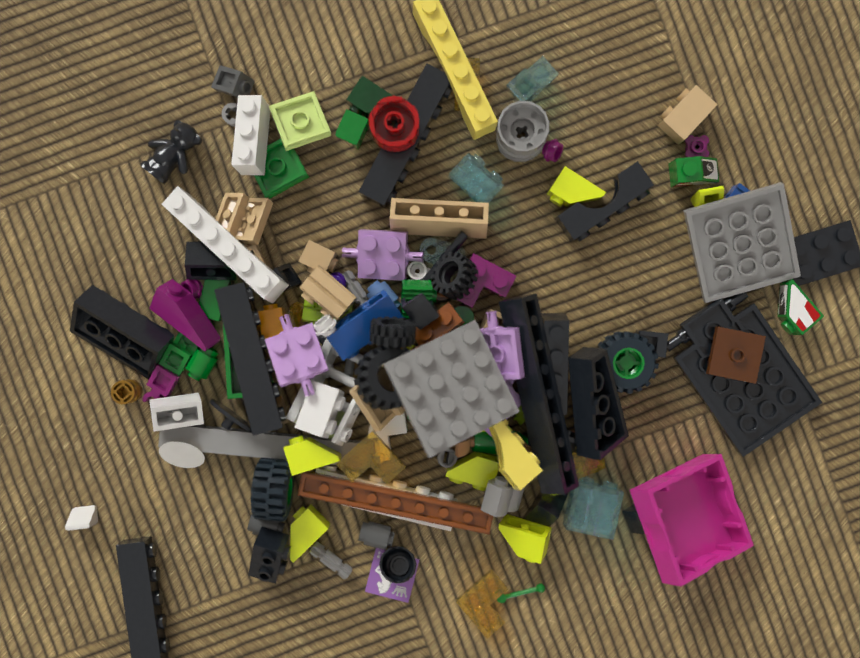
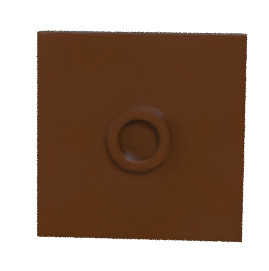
(735, 354)

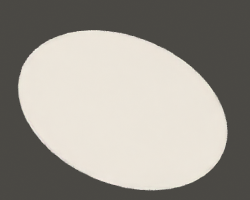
(181, 454)

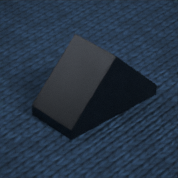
(545, 509)

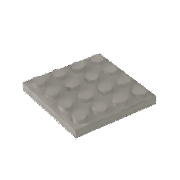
(742, 242)
(451, 388)

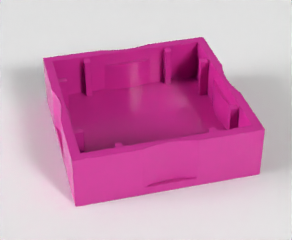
(691, 519)

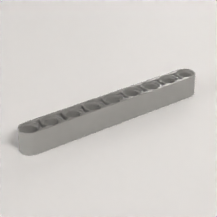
(241, 442)

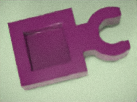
(162, 383)

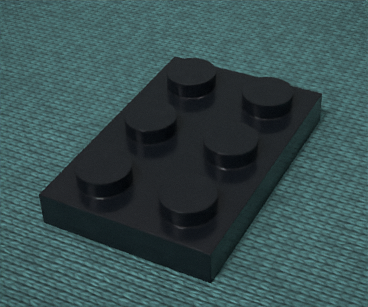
(826, 252)

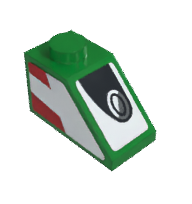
(693, 171)
(796, 309)

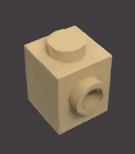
(318, 255)

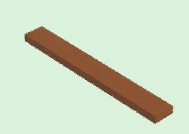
(394, 502)

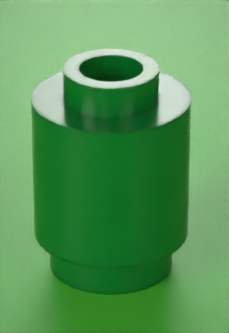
(202, 363)

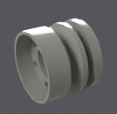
(519, 118)

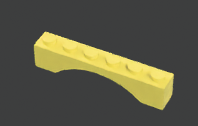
(464, 83)
(513, 459)

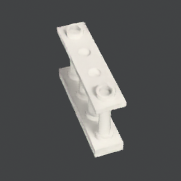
(343, 430)

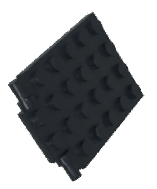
(743, 409)

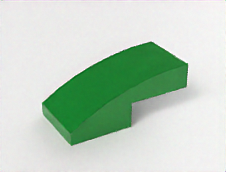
(178, 354)

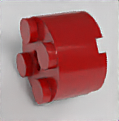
(381, 119)

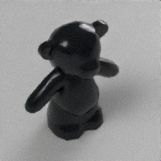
(171, 152)

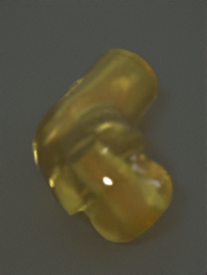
(295, 313)

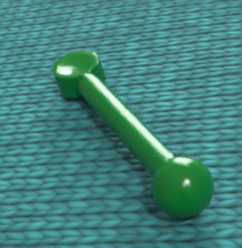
(540, 588)

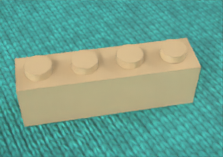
(439, 217)

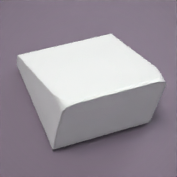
(82, 518)

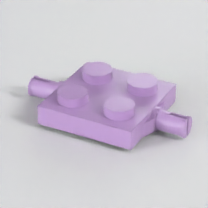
(382, 254)
(505, 347)
(296, 355)

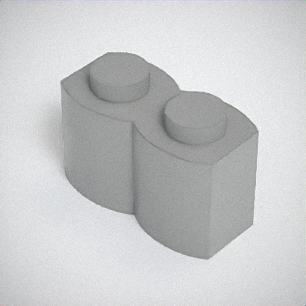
(501, 497)

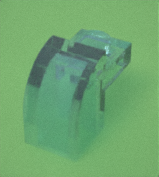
(531, 82)

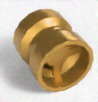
(131, 391)

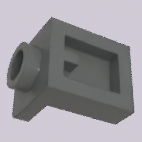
(232, 82)

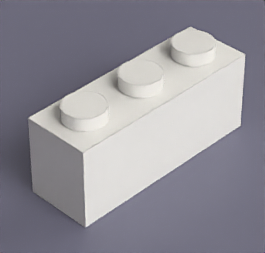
(251, 135)

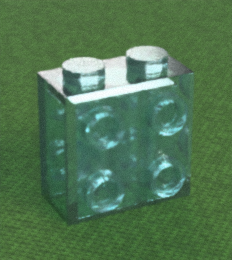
(594, 508)

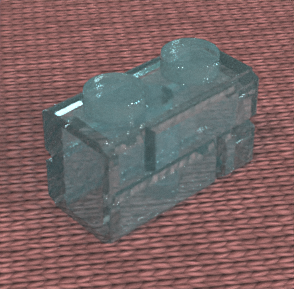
(476, 179)

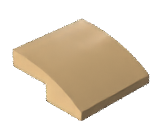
(244, 216)
(376, 417)

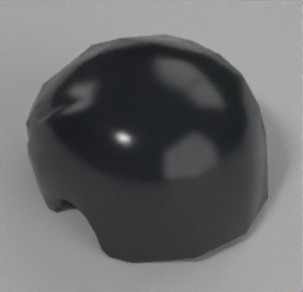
(397, 564)

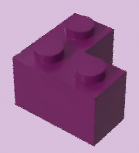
(490, 278)

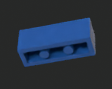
(354, 329)

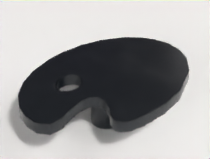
(231, 416)

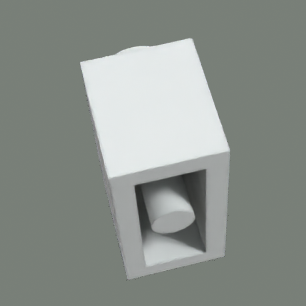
(320, 410)
(176, 411)

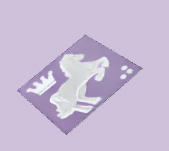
(380, 586)

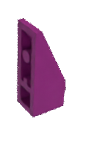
(184, 313)

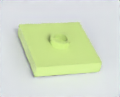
(300, 121)

